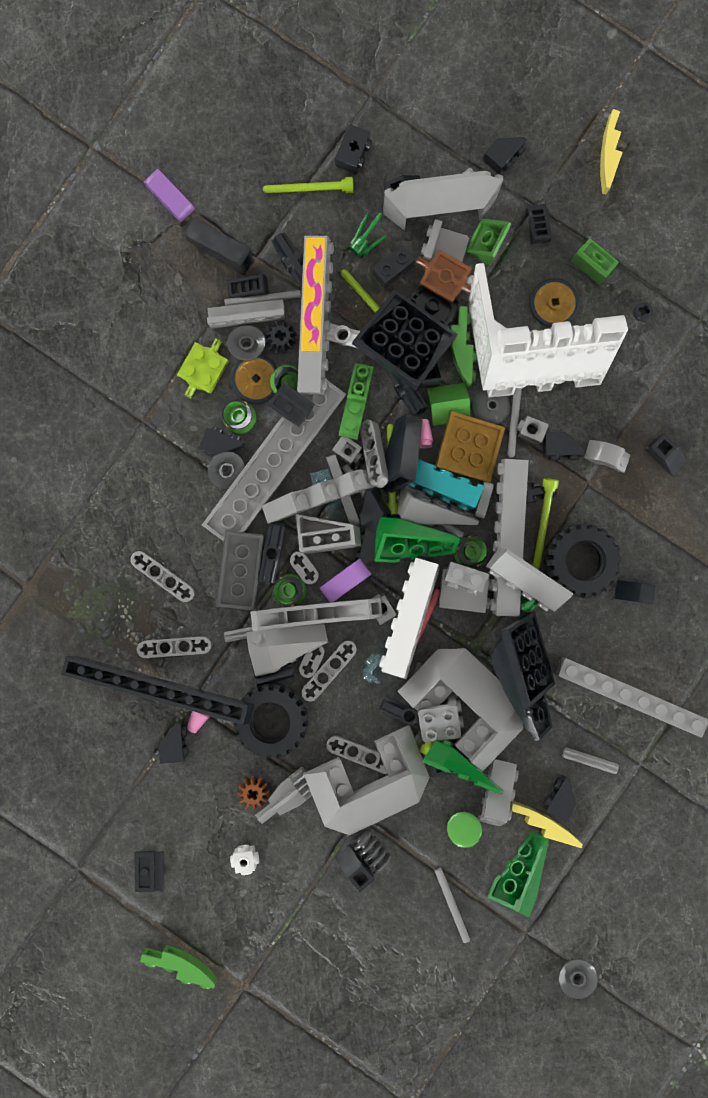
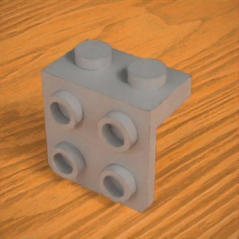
(445, 240)
(441, 721)

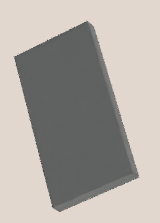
(239, 570)

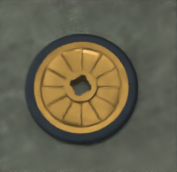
(549, 291)
(243, 384)

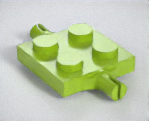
(203, 368)

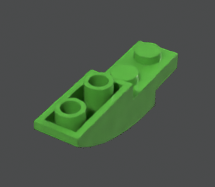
(463, 354)
(356, 401)
(189, 967)

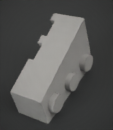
(324, 535)
(497, 806)

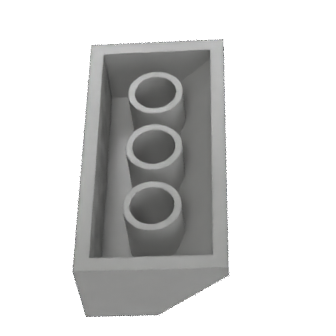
(528, 579)

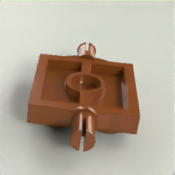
(445, 275)

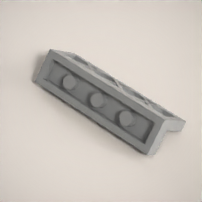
(246, 314)

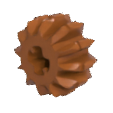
(252, 799)

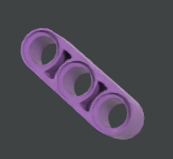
(169, 195)
(345, 581)

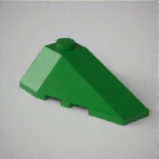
(451, 760)
(520, 881)

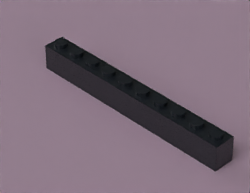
(158, 689)

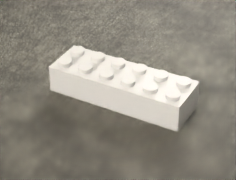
(410, 618)

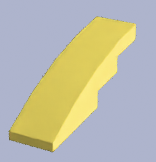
(609, 156)
(550, 828)

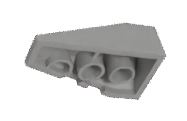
(420, 509)
(279, 646)

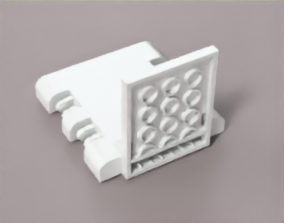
(539, 358)

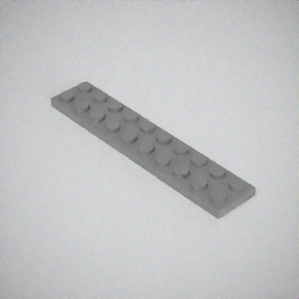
(270, 466)

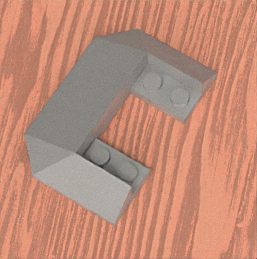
(441, 196)
(470, 680)
(355, 810)

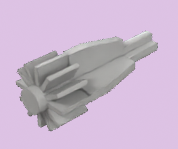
(287, 796)

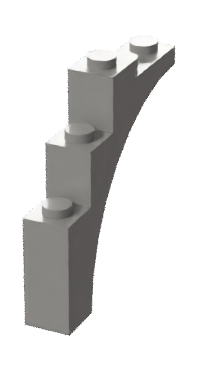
(317, 495)
(316, 614)

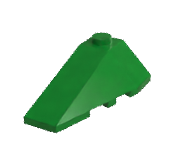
(405, 539)

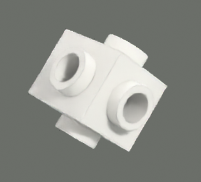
(247, 853)

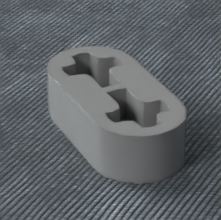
(484, 499)
(300, 570)
(315, 665)

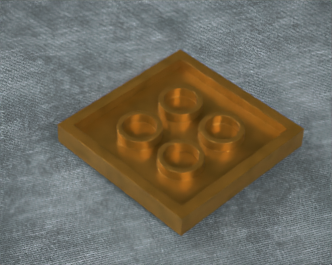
(469, 447)

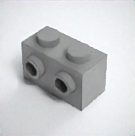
(465, 577)

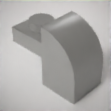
(608, 455)

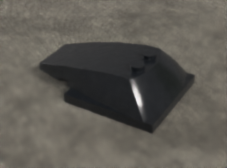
(409, 334)
(525, 673)

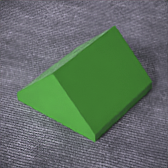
(488, 240)
(594, 261)
(447, 399)

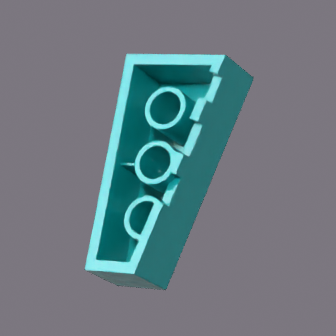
(446, 486)

